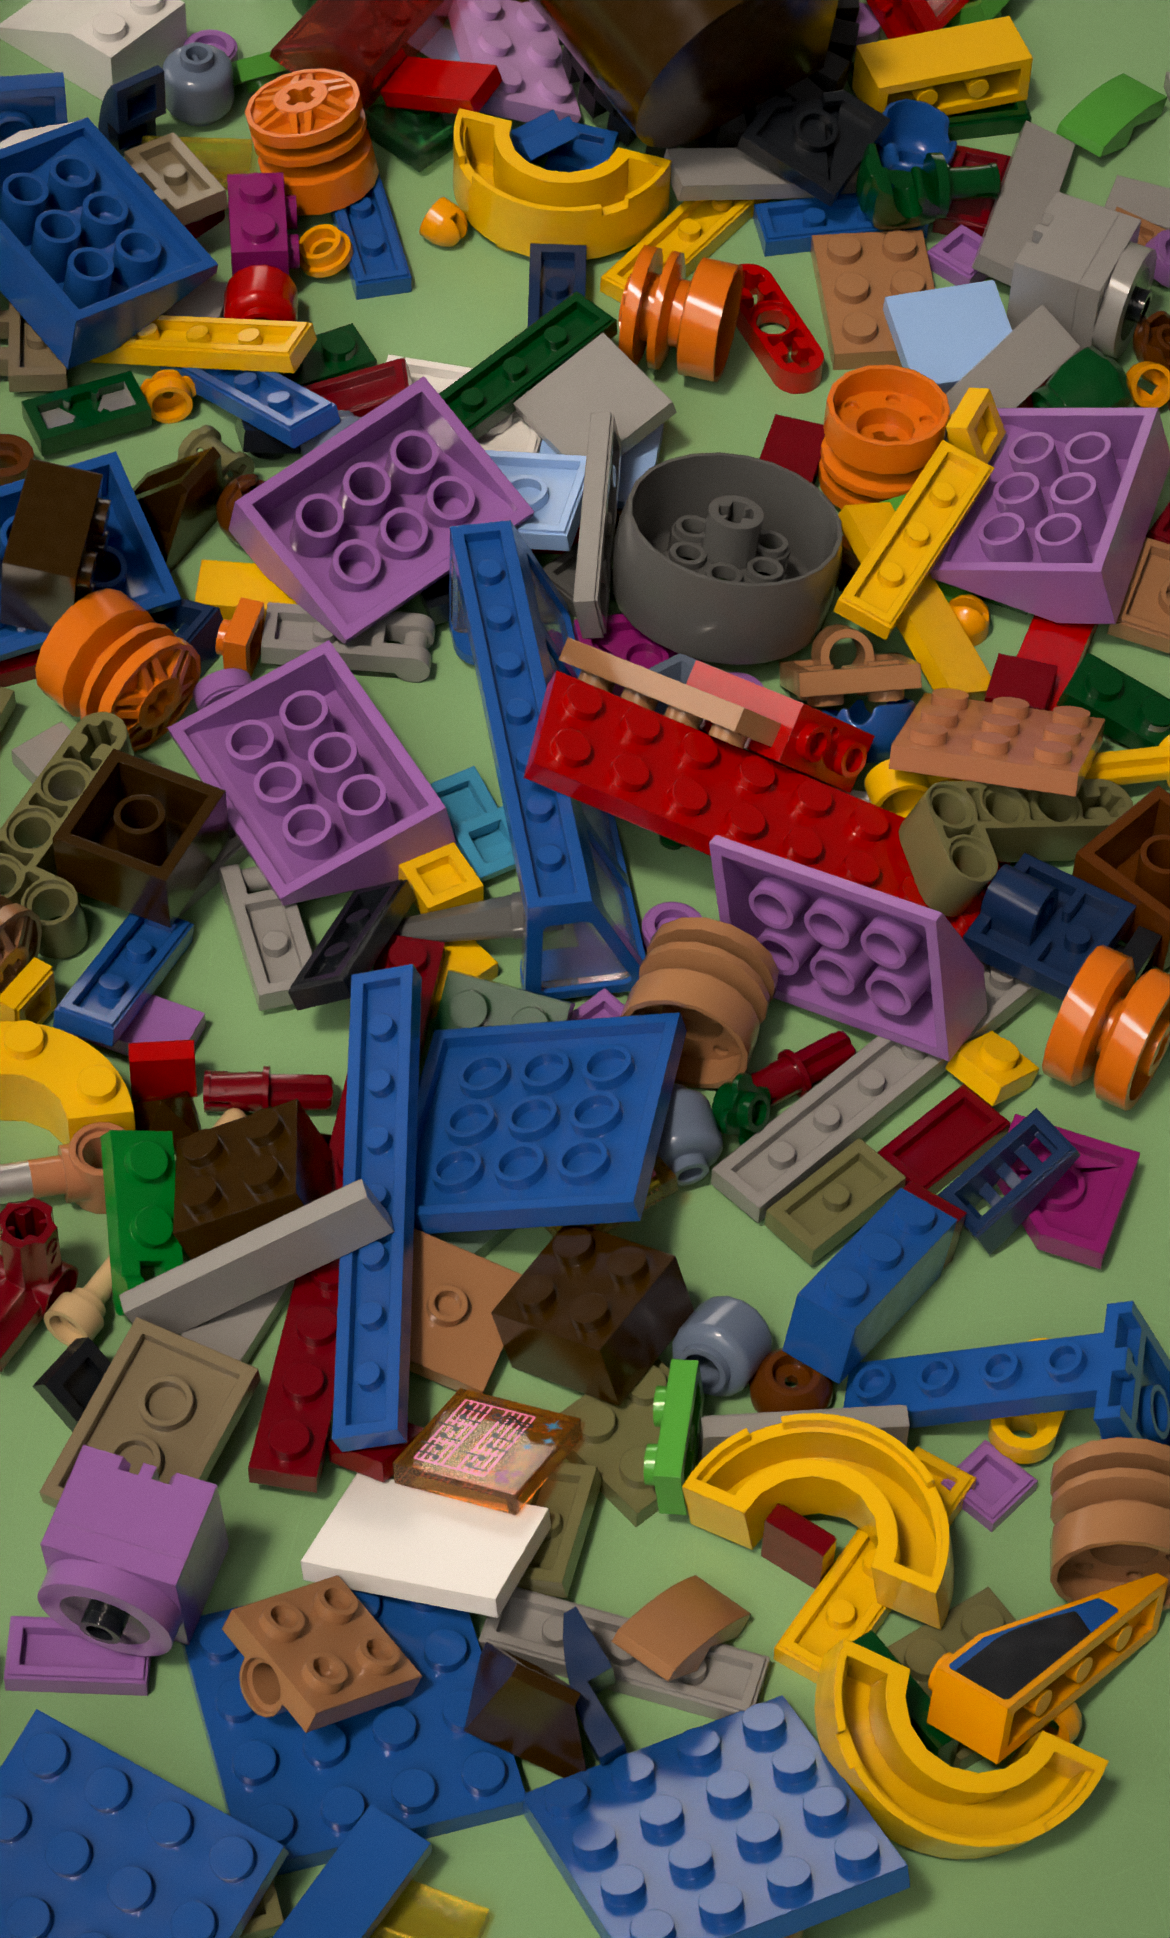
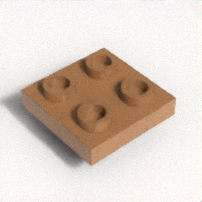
(871, 675)
(317, 1656)

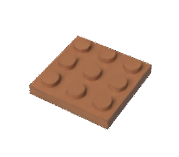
(998, 742)

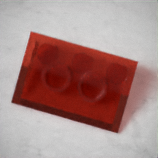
(361, 38)

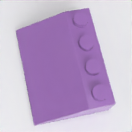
(373, 510)
(1062, 512)
(314, 779)
(853, 949)

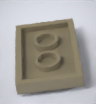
(161, 1407)

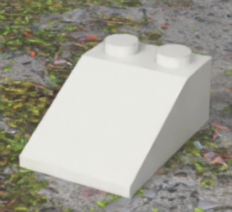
(97, 39)

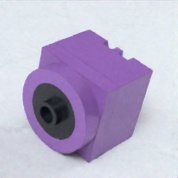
(131, 1554)

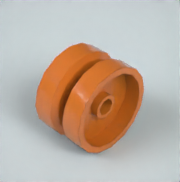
(1111, 1028)

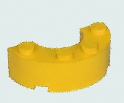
(527, 204)
(58, 1081)
(839, 1471)
(918, 1796)

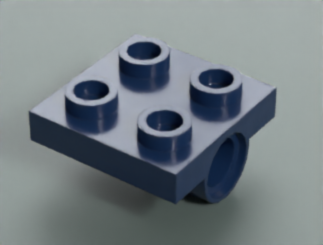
(1045, 924)

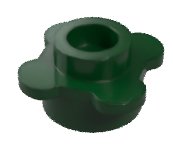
(741, 1107)

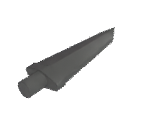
(474, 921)

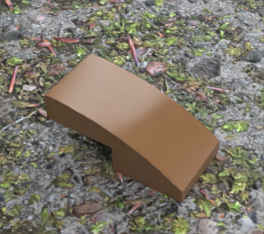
(680, 1627)

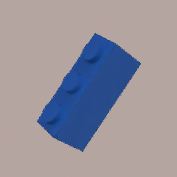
(869, 1285)

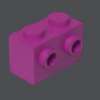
(260, 222)

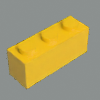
(946, 67)

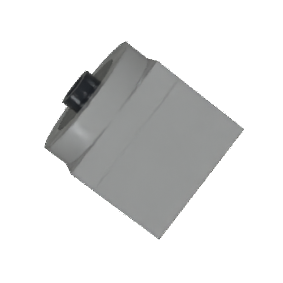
(1085, 274)

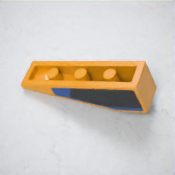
(1032, 1669)

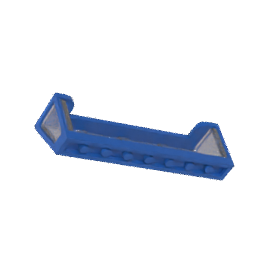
(566, 854)

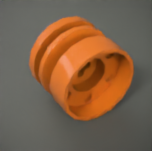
(317, 136)
(668, 311)
(879, 433)
(119, 662)

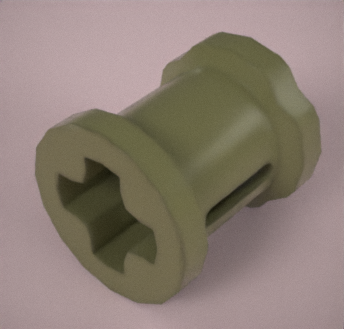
(208, 437)

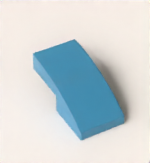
(476, 823)

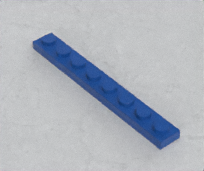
(381, 1151)

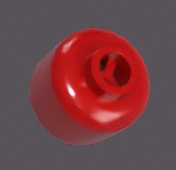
(261, 294)

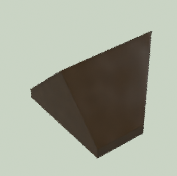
(181, 502)
(525, 1712)

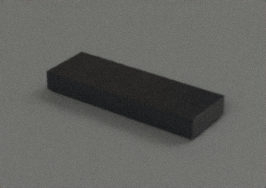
(351, 943)

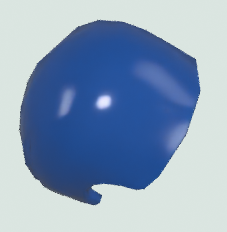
(912, 133)
(883, 723)

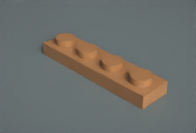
(684, 702)

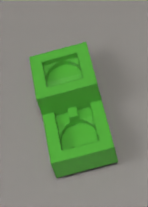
(1110, 113)

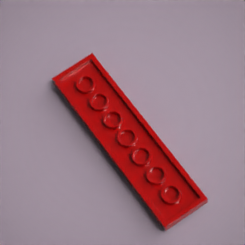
(703, 787)

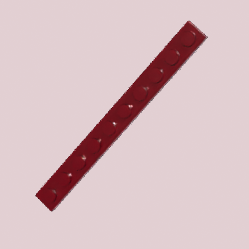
(300, 1393)

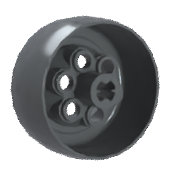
(727, 520)

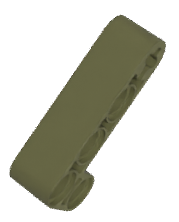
(970, 826)
(31, 872)

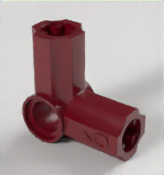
(29, 1272)

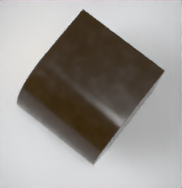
(691, 63)

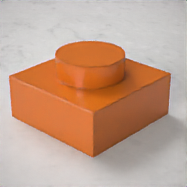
(241, 637)

